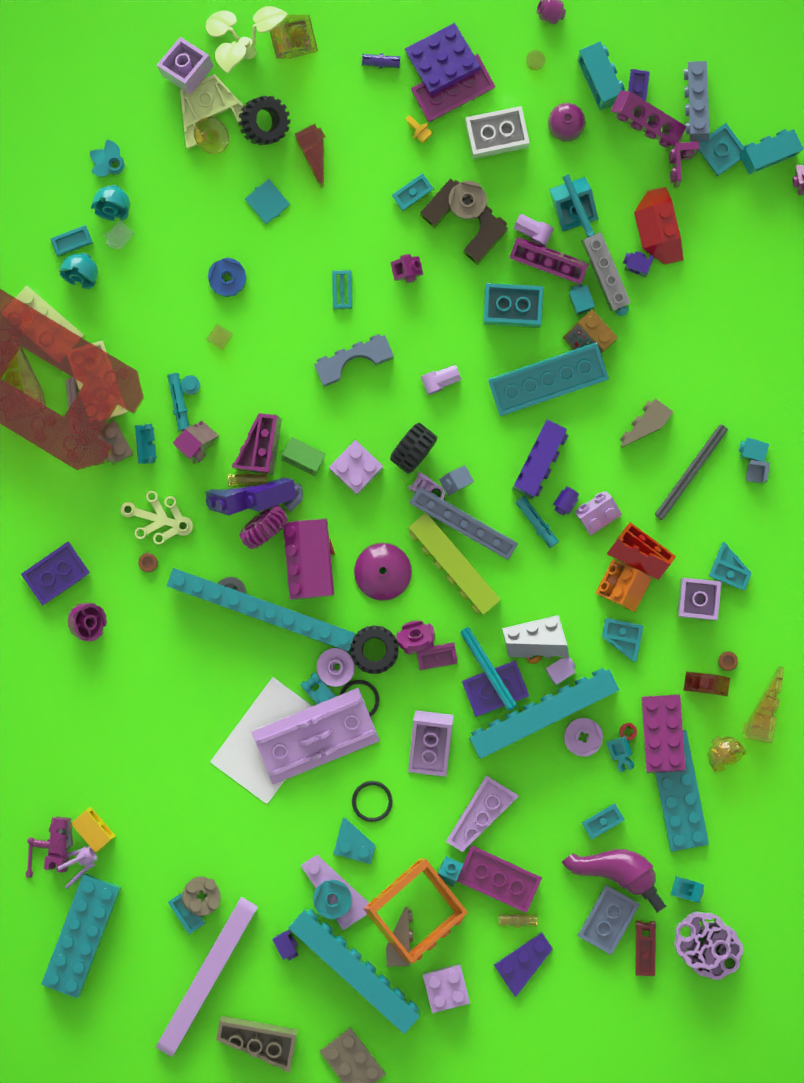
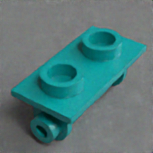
(145, 449)

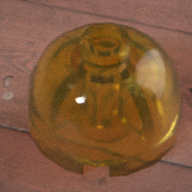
(725, 752)

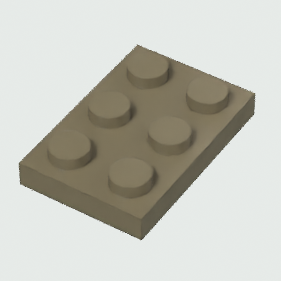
(352, 1059)

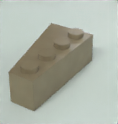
(259, 1040)

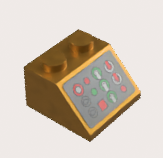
(589, 331)

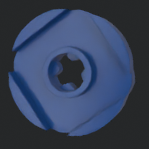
(231, 287)

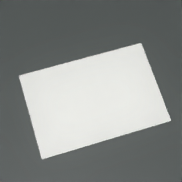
(239, 753)

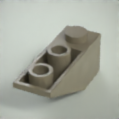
(652, 420)
(404, 936)

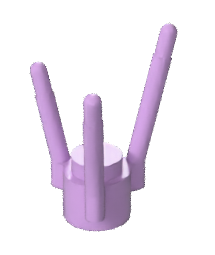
(86, 857)

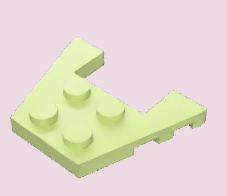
(206, 100)

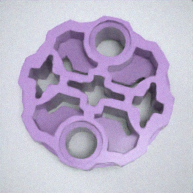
(722, 937)
(720, 971)

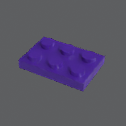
(55, 573)
(483, 695)

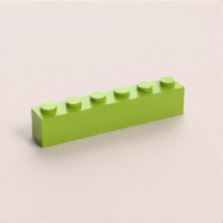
(454, 564)

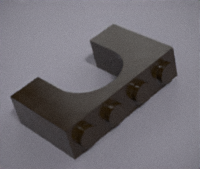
(490, 231)

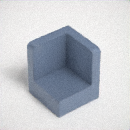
(757, 471)

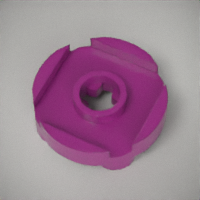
(411, 644)

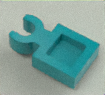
(620, 750)

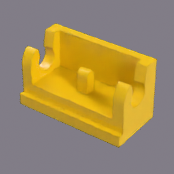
(93, 829)

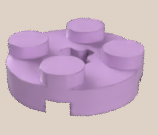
(588, 727)

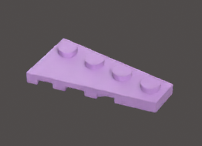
(485, 806)
(320, 871)

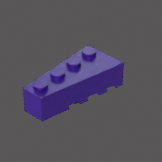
(539, 459)

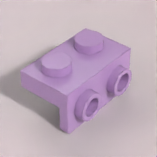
(598, 512)

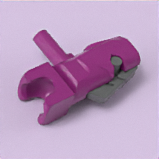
(58, 844)

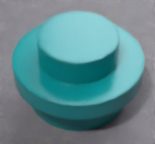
(190, 385)

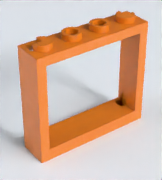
(442, 930)

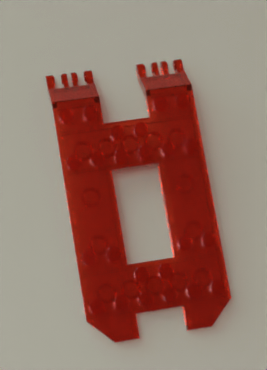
(105, 386)

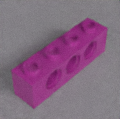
(628, 102)
(549, 260)

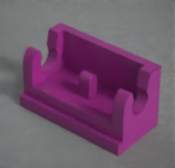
(437, 656)

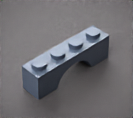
(375, 350)

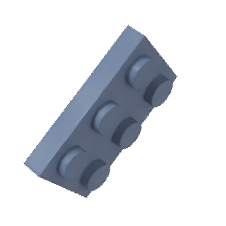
(608, 919)

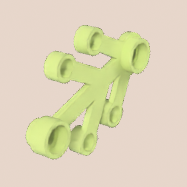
(160, 519)

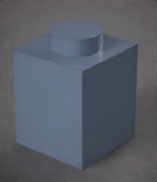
(456, 480)

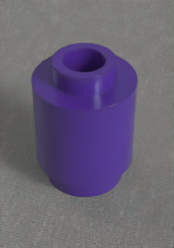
(566, 501)

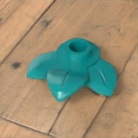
(105, 159)

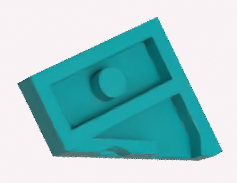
(730, 569)
(623, 636)

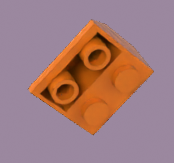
(623, 585)

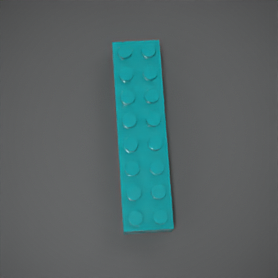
(544, 713)
(354, 970)

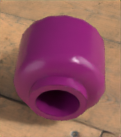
(551, 11)

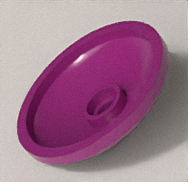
(386, 585)

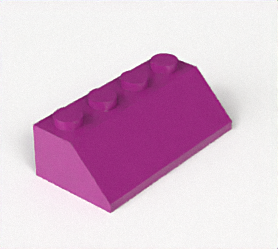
(308, 559)

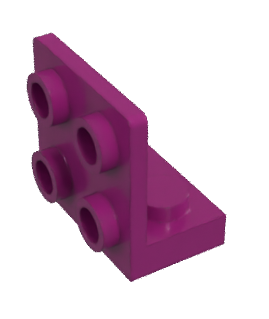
(681, 150)

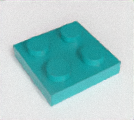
(721, 150)

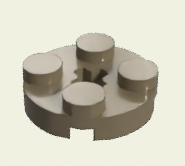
(461, 191)
(211, 899)

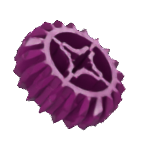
(263, 527)

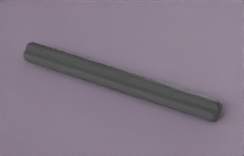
(691, 472)

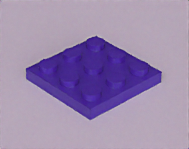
(442, 59)

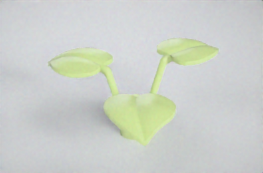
(229, 54)

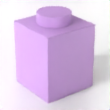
(560, 670)

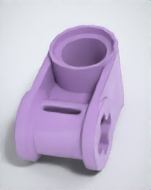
(427, 484)

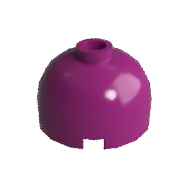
(566, 122)
(86, 621)

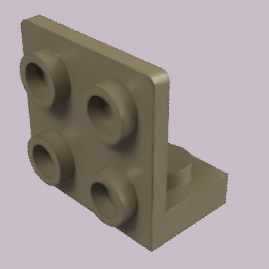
(113, 436)

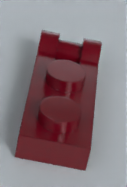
(645, 949)

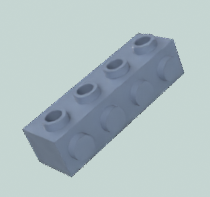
(698, 101)

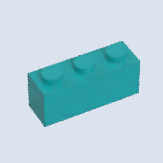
(771, 151)

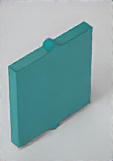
(267, 201)

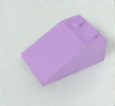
(430, 743)

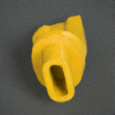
(421, 133)

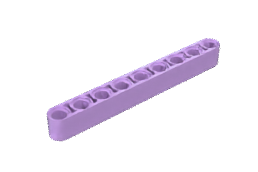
(206, 977)

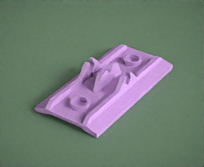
(315, 736)

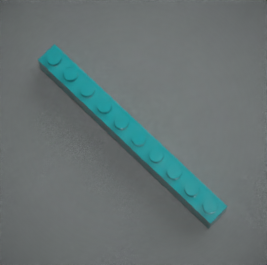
(260, 609)

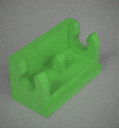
(303, 456)

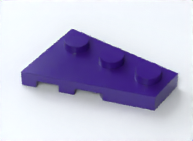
(523, 962)

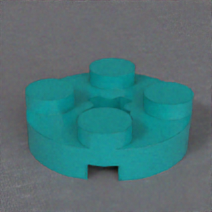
(322, 904)

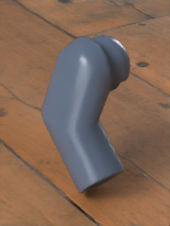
(290, 505)

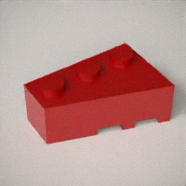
(641, 552)

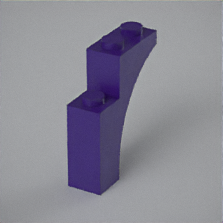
(254, 497)

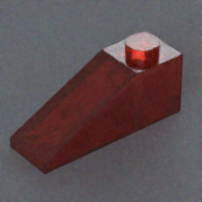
(312, 146)

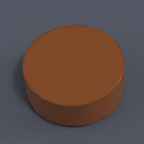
(148, 562)
(727, 661)

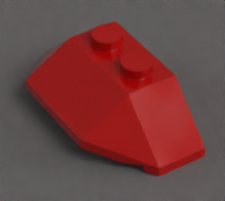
(659, 226)

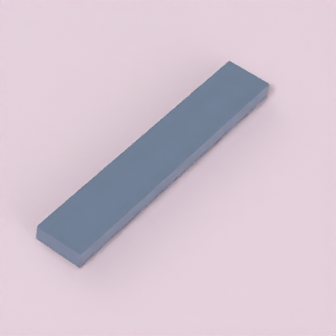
(463, 522)

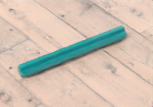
(488, 668)

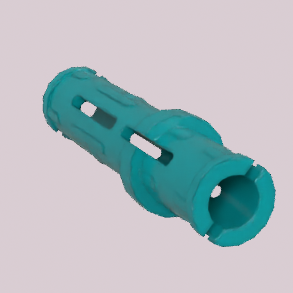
(180, 410)
(537, 522)

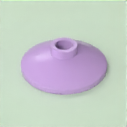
(326, 669)

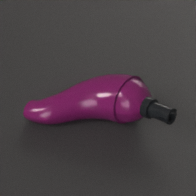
(622, 866)

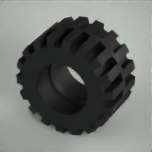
(278, 116)
(413, 448)
(362, 637)

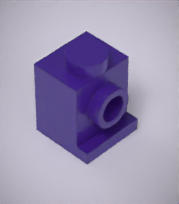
(637, 263)
(286, 945)

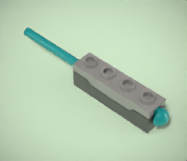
(600, 259)

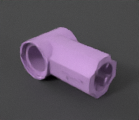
(537, 231)
(436, 381)

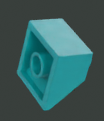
(565, 208)

